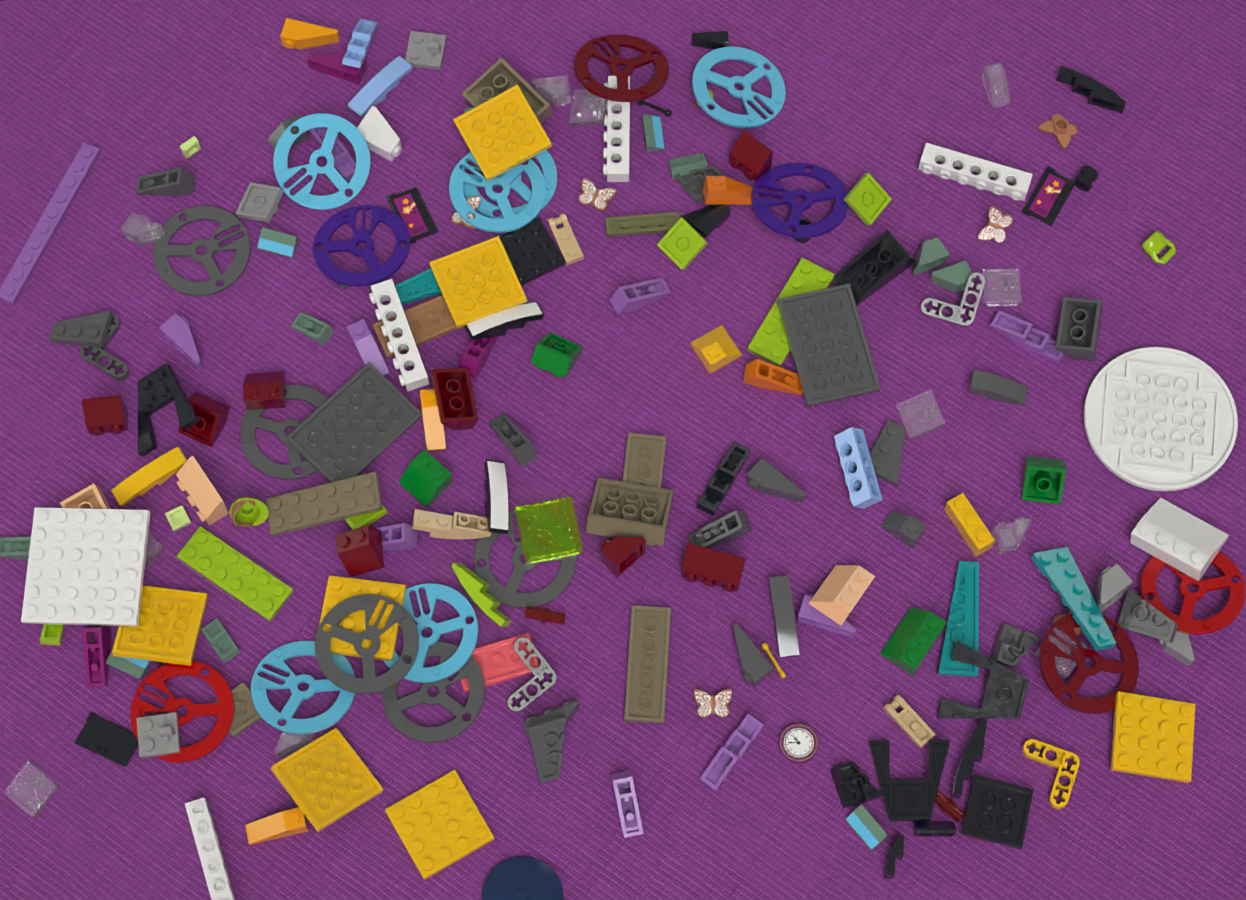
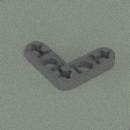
(100, 353)

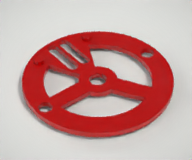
(1185, 621)
(223, 709)

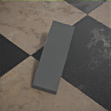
(997, 388)

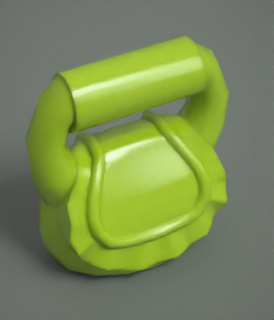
(1155, 244)

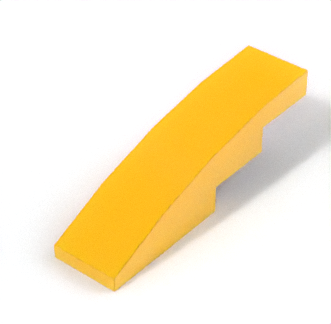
(148, 476)

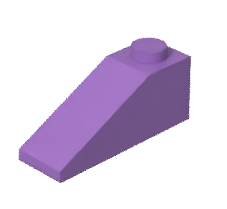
(638, 295)
(178, 333)
(366, 346)
(398, 537)
(811, 616)
(627, 803)

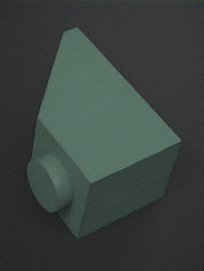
(930, 255)
(953, 277)

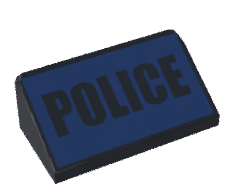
(934, 828)

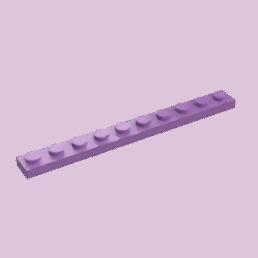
(48, 223)

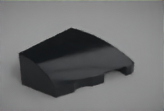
(707, 218)
(853, 785)

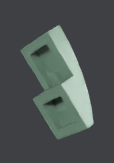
(220, 640)

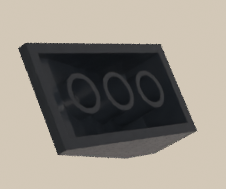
(874, 267)

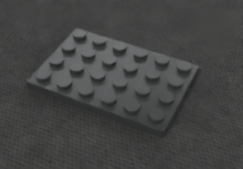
(828, 345)
(354, 425)

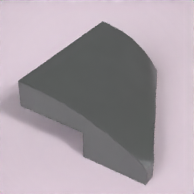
(694, 182)
(1011, 645)

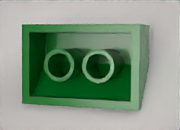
(913, 639)

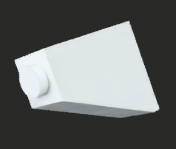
(380, 135)

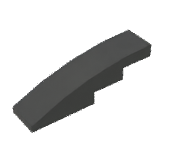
(784, 615)

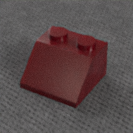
(750, 156)
(264, 390)
(105, 415)
(212, 419)
(360, 550)
(622, 553)

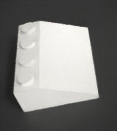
(1178, 538)

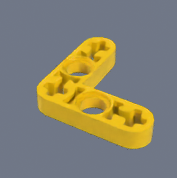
(1059, 763)

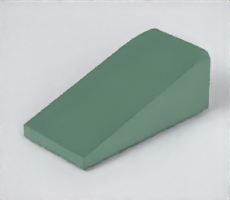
(312, 328)

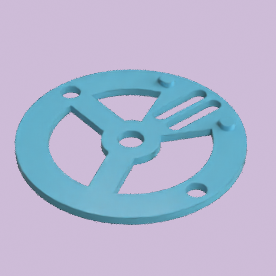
(752, 119)
(335, 125)
(550, 176)
(510, 221)
(469, 640)
(298, 726)

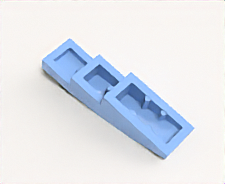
(360, 43)
(379, 86)

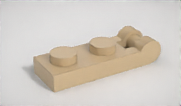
(565, 239)
(909, 721)

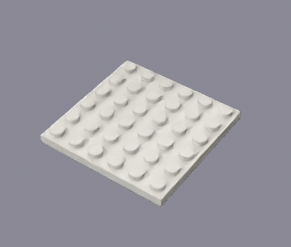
(86, 566)

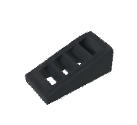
(710, 40)

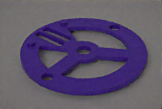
(768, 180)
(378, 273)

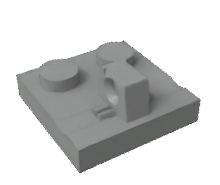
(426, 50)
(259, 202)
(158, 735)

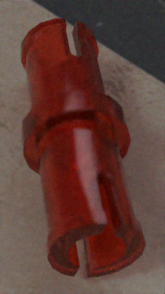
(545, 615)
(947, 805)

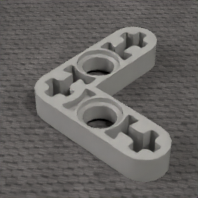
(957, 310)
(537, 672)

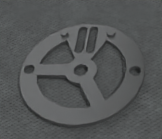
(163, 250)
(253, 420)
(508, 595)
(370, 683)
(394, 706)

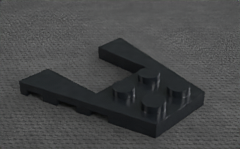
(153, 394)
(1003, 692)
(910, 798)

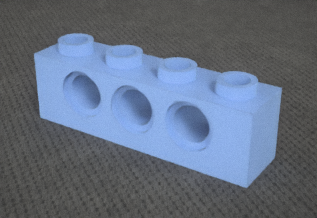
(858, 468)

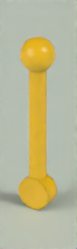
(765, 646)

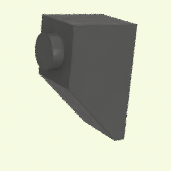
(274, 137)
(904, 528)

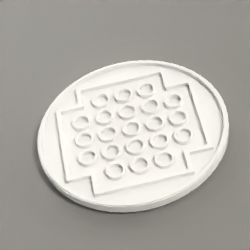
(1160, 419)

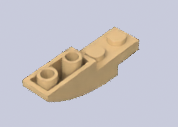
(451, 527)

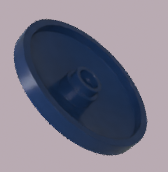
(522, 880)

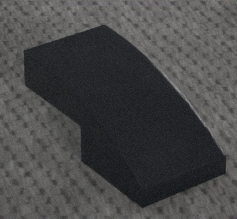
(896, 853)

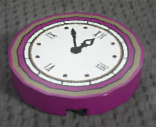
(798, 743)

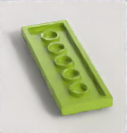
(771, 339)
(235, 574)

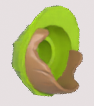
(248, 512)

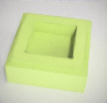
(190, 147)
(178, 518)

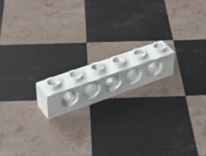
(973, 164)
(617, 171)
(387, 292)
(209, 850)

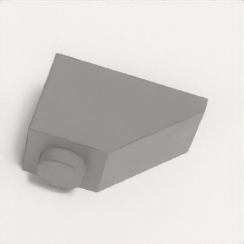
(1179, 649)

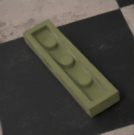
(640, 224)

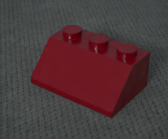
(455, 398)
(713, 567)

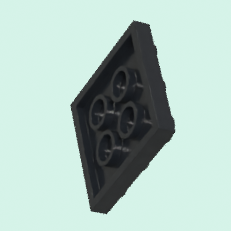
(531, 251)
(997, 812)

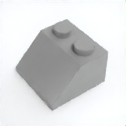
(1111, 586)

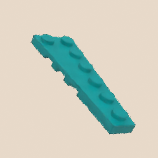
(417, 287)
(1071, 586)
(962, 620)

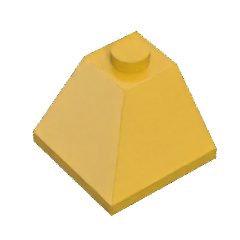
(716, 349)

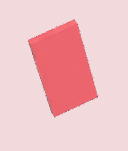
(501, 662)

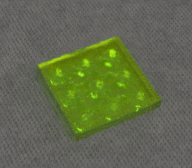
(549, 530)

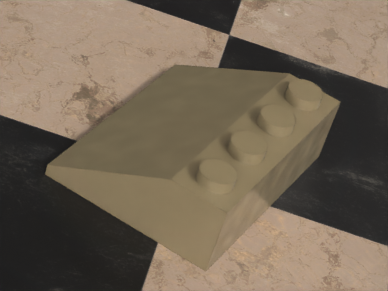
(501, 78)
(630, 511)

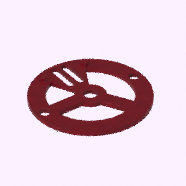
(622, 93)
(1128, 668)

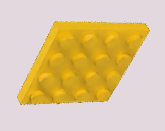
(502, 132)
(478, 282)
(342, 588)
(166, 627)
(1153, 737)
(326, 779)
(439, 824)

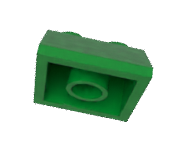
(556, 354)
(425, 478)
(1043, 480)

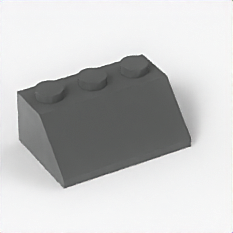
(1080, 328)

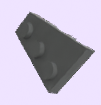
(84, 330)
(888, 452)
(1145, 619)
(546, 744)

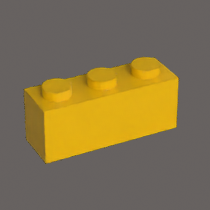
(969, 524)

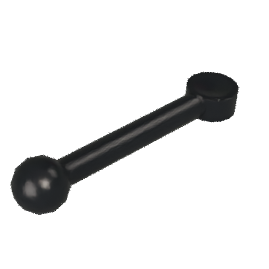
(668, 112)

